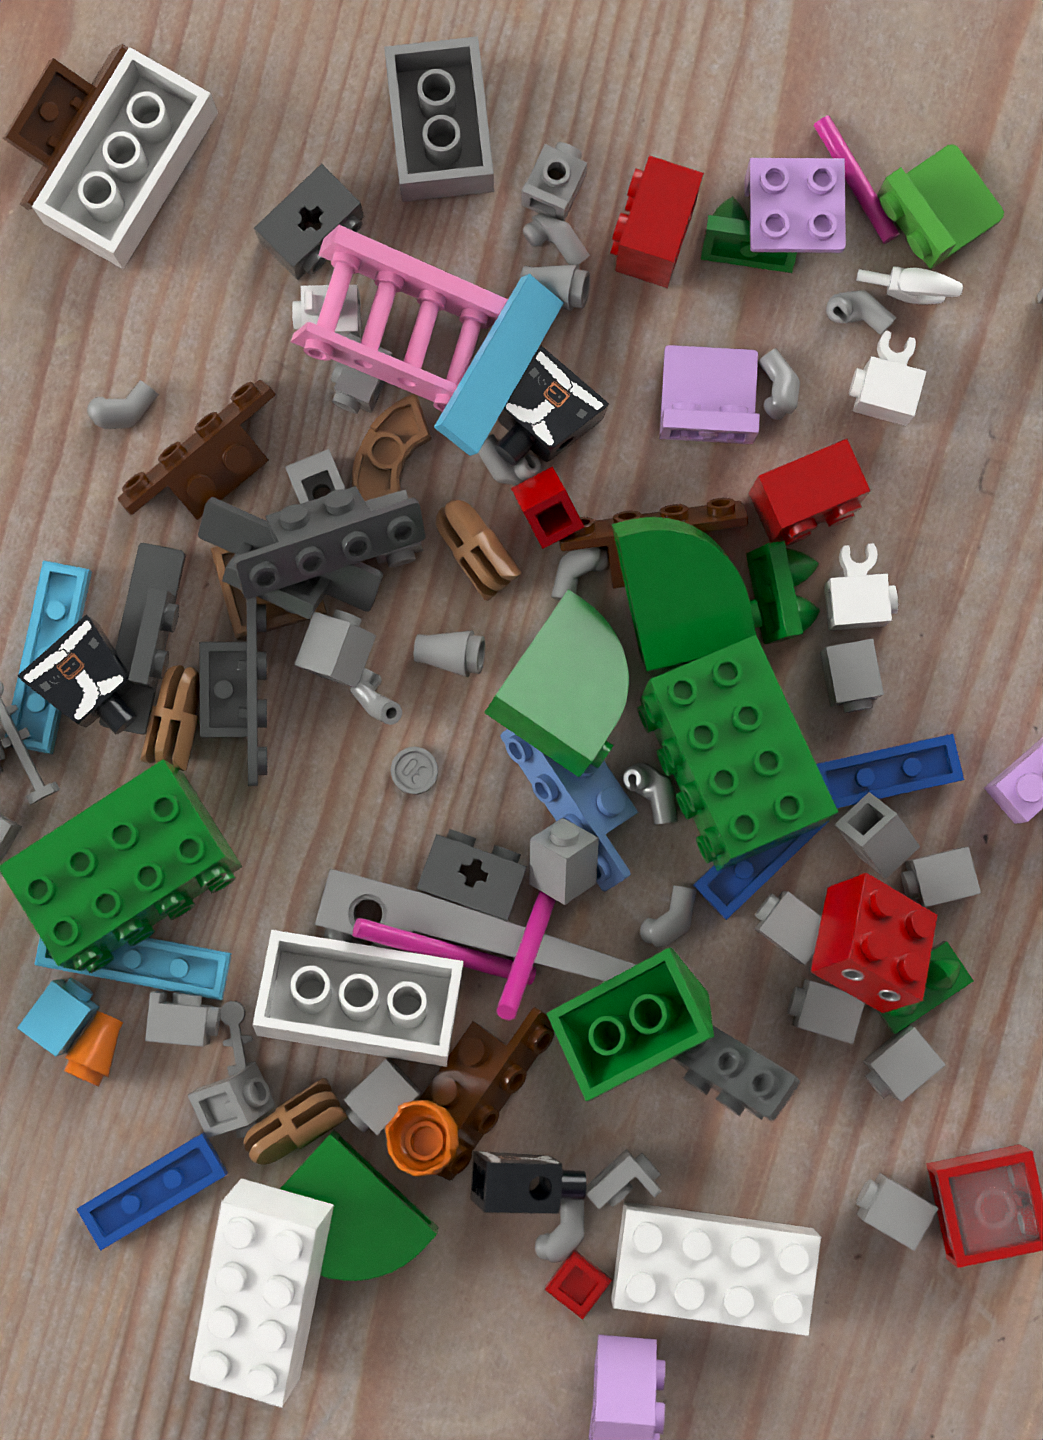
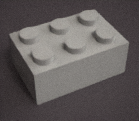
(439, 119)

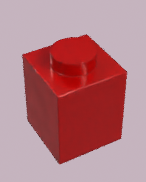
(547, 507)

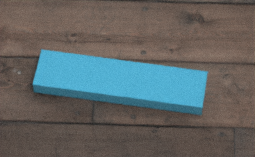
(499, 365)
(55, 610)
(160, 966)

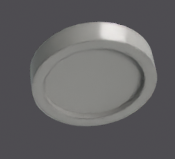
(414, 770)

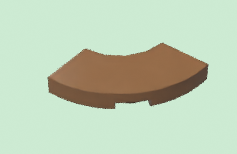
(388, 446)

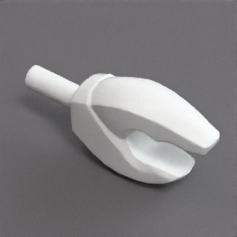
(914, 284)

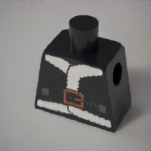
(547, 410)
(83, 677)
(503, 1181)

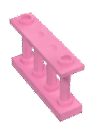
(392, 274)

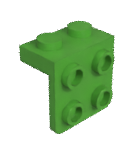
(940, 205)

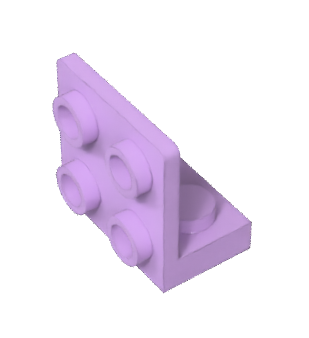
(796, 204)
(709, 395)

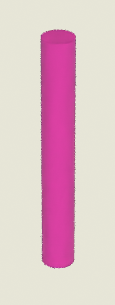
(856, 179)

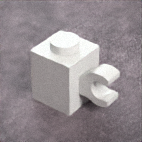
(311, 304)
(887, 385)
(859, 598)

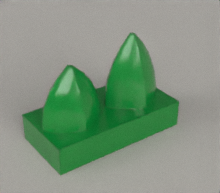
(729, 241)
(773, 576)
(944, 979)

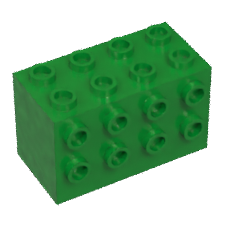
(735, 754)
(121, 868)

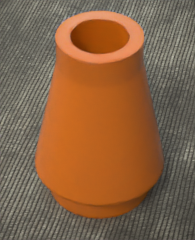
(94, 1050)

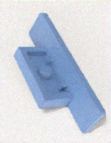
(589, 801)

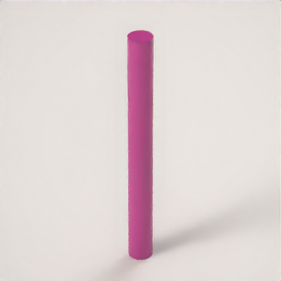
(429, 946)
(525, 956)

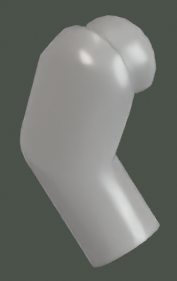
(557, 232)
(859, 306)
(785, 385)
(122, 412)
(502, 470)
(575, 565)
(373, 702)
(654, 787)
(674, 922)
(566, 1236)

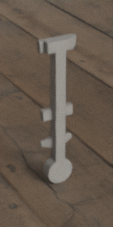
(15, 739)
(232, 1015)

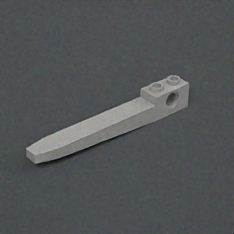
(449, 921)

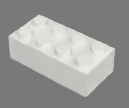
(126, 158)
(358, 998)
(715, 1268)
(260, 1292)

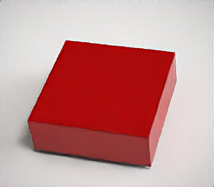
(578, 1284)

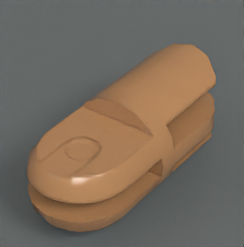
(476, 548)
(173, 719)
(295, 1123)

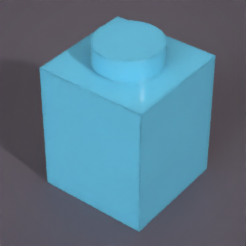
(59, 1015)

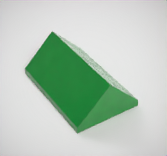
(632, 1023)

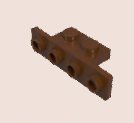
(55, 115)
(209, 461)
(716, 515)
(482, 1078)

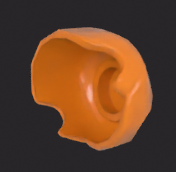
(422, 1138)

